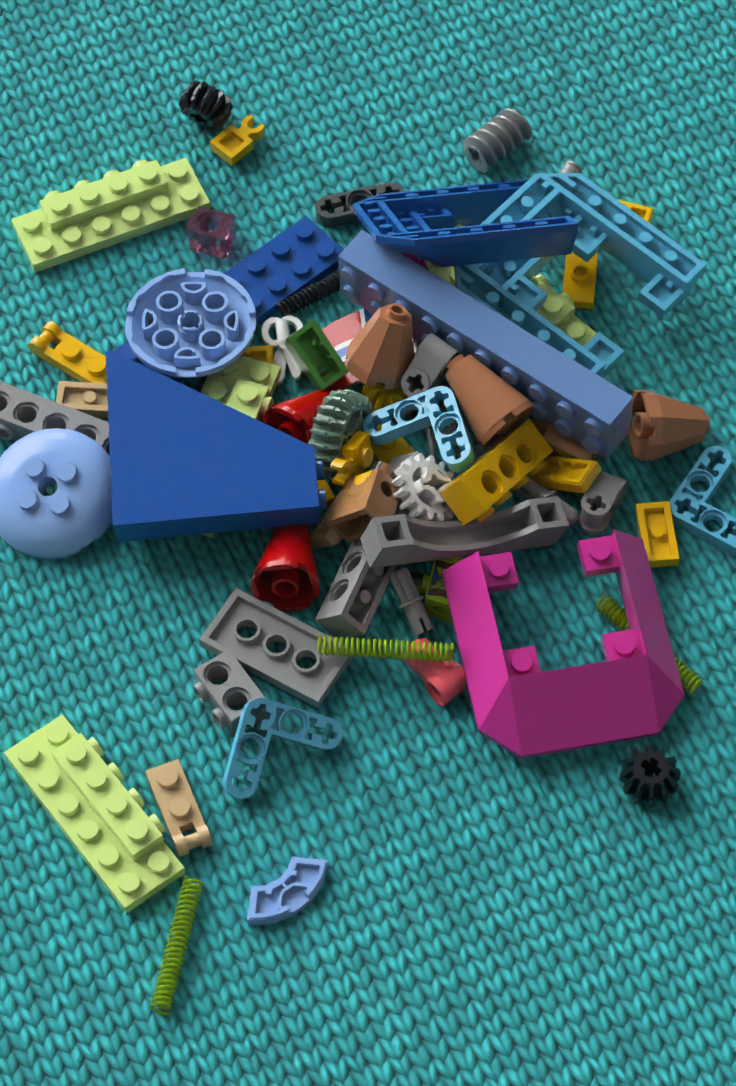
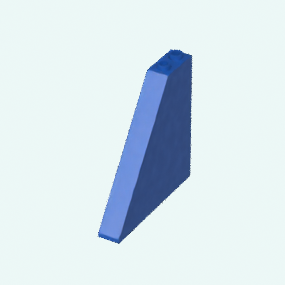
(198, 464)

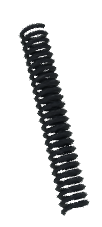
(310, 298)

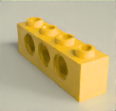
(497, 472)

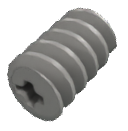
(496, 139)

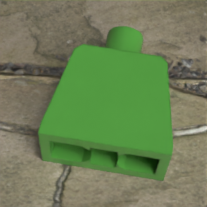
(315, 355)

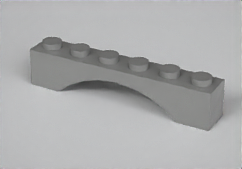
(412, 540)

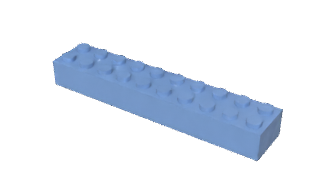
(559, 387)

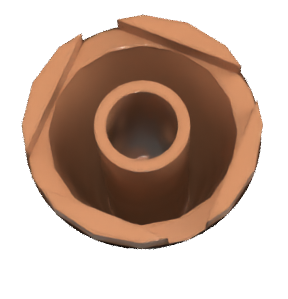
(486, 399)

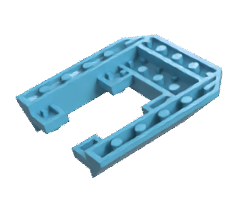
(601, 224)

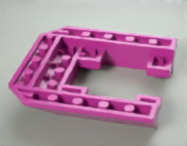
(576, 705)

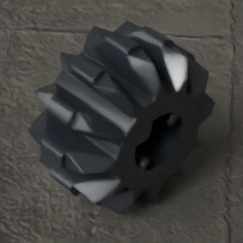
(205, 105)
(663, 774)

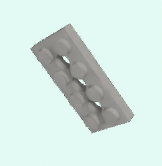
(276, 668)

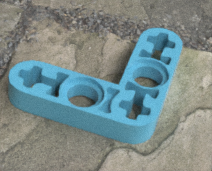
(429, 415)
(698, 501)
(272, 726)

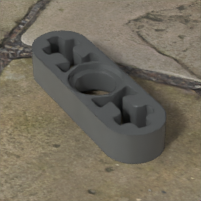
(347, 198)

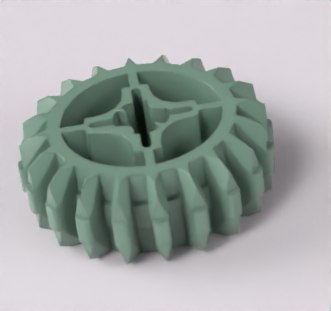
(335, 423)

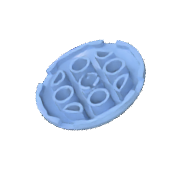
(190, 323)
(71, 516)

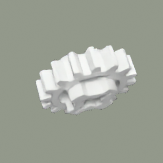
(419, 488)

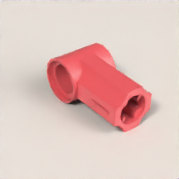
(441, 679)

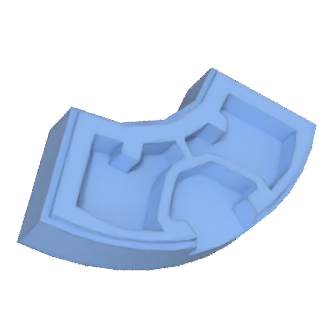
(288, 893)

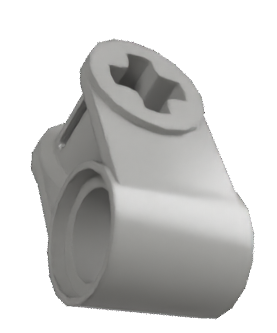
(429, 363)
(601, 502)

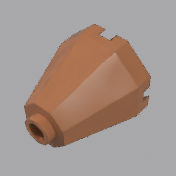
(382, 348)
(664, 425)

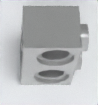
(235, 691)

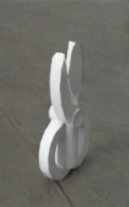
(282, 354)

